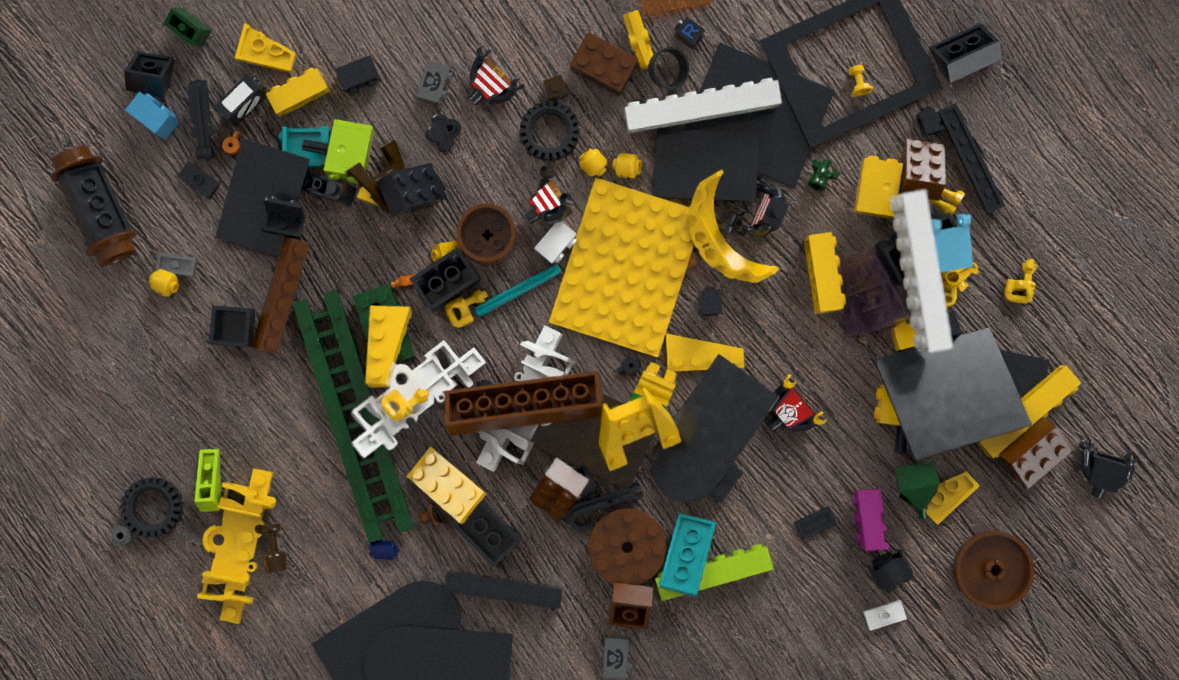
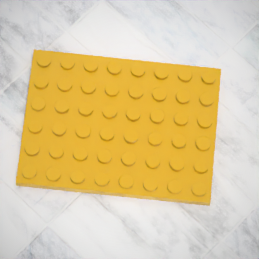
(625, 268)

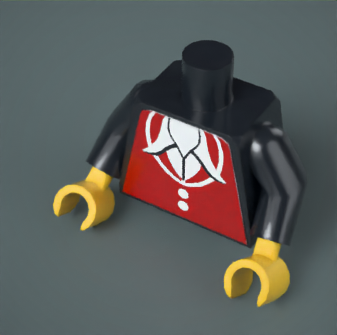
(792, 410)

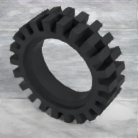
(555, 109)
(131, 517)

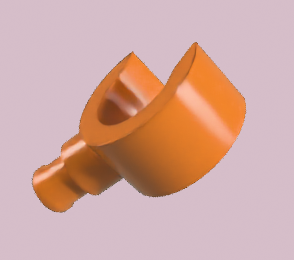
(402, 281)

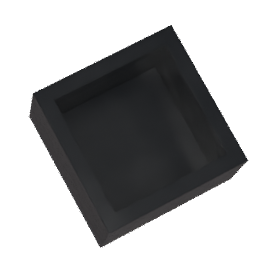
(232, 326)

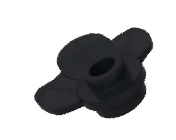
(441, 133)

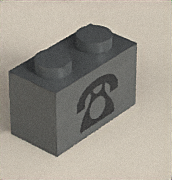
(434, 83)
(615, 657)

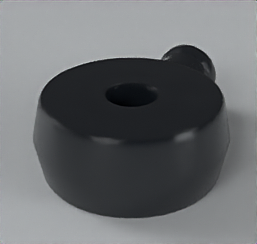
(625, 366)

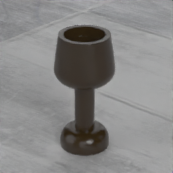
(276, 559)

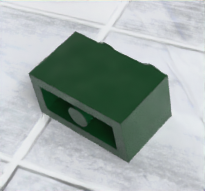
(187, 27)

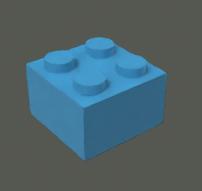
(149, 113)

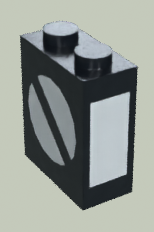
(241, 99)

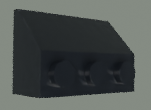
(966, 52)
(445, 280)

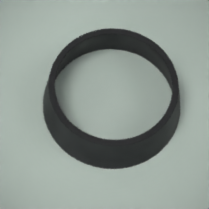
(683, 68)

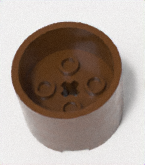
(484, 219)

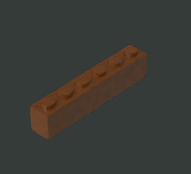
(280, 295)

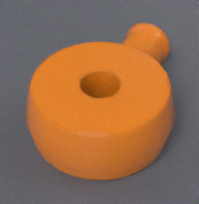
(231, 140)

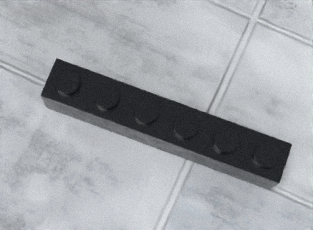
(503, 589)

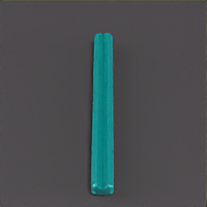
(518, 290)

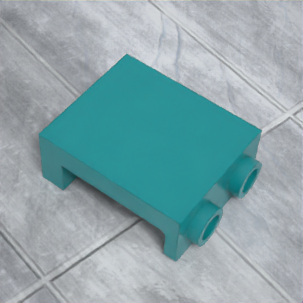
(292, 142)

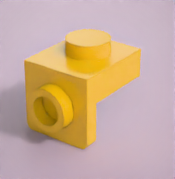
(442, 249)

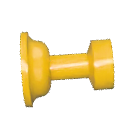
(861, 88)

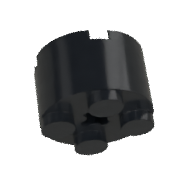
(890, 570)

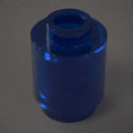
(384, 550)

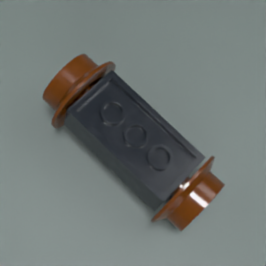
(94, 205)

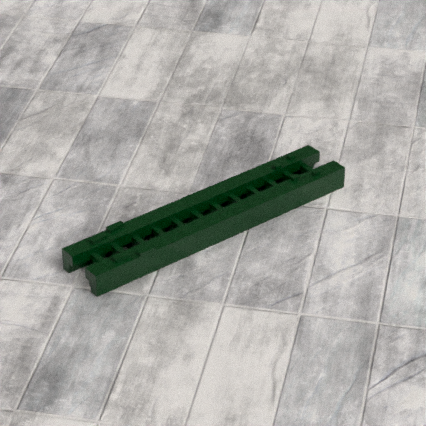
(335, 411)

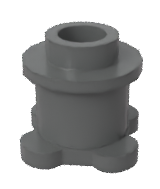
(116, 535)

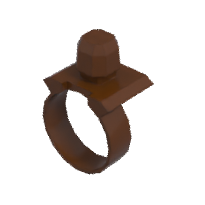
(426, 516)

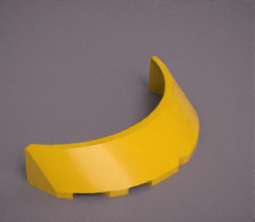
(712, 244)

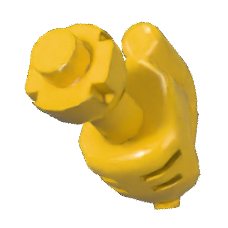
(1022, 285)
(462, 304)
(402, 404)

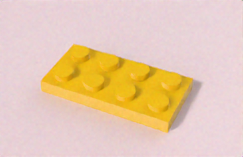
(446, 485)

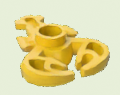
(956, 279)

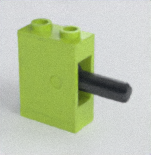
(347, 146)

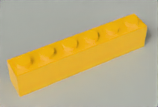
(1037, 404)

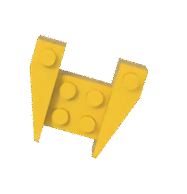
(631, 423)

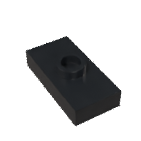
(198, 179)

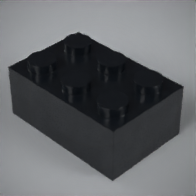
(411, 189)
(488, 533)

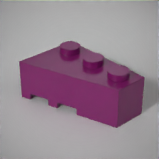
(869, 519)

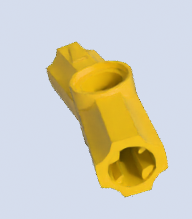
(638, 38)

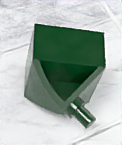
(917, 485)

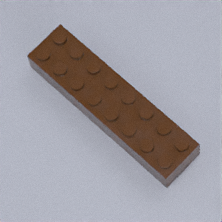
(524, 403)

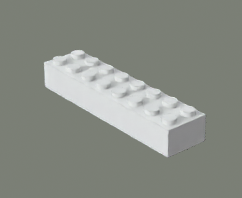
(703, 106)
(921, 271)

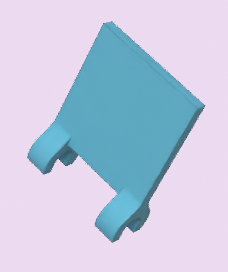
(953, 244)

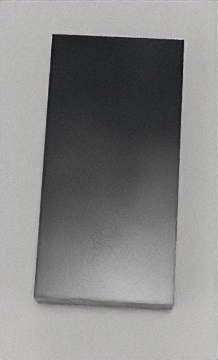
(815, 522)

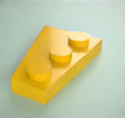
(262, 51)
(950, 496)

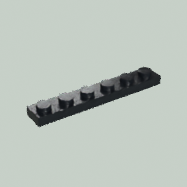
(971, 158)

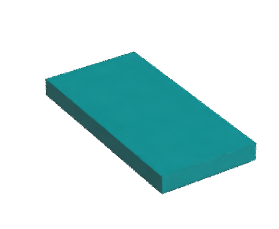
(687, 555)

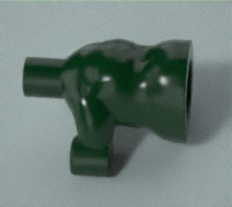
(821, 175)

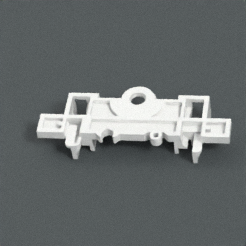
(533, 369)
(426, 376)

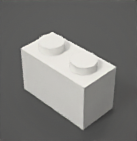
(555, 242)

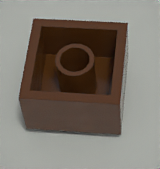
(630, 606)

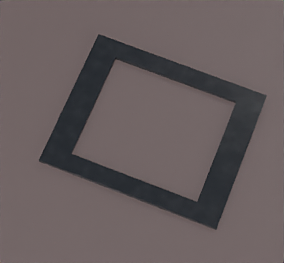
(797, 95)

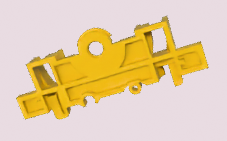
(239, 545)

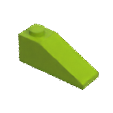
(208, 481)

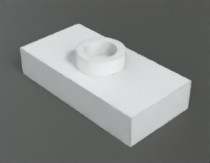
(884, 615)

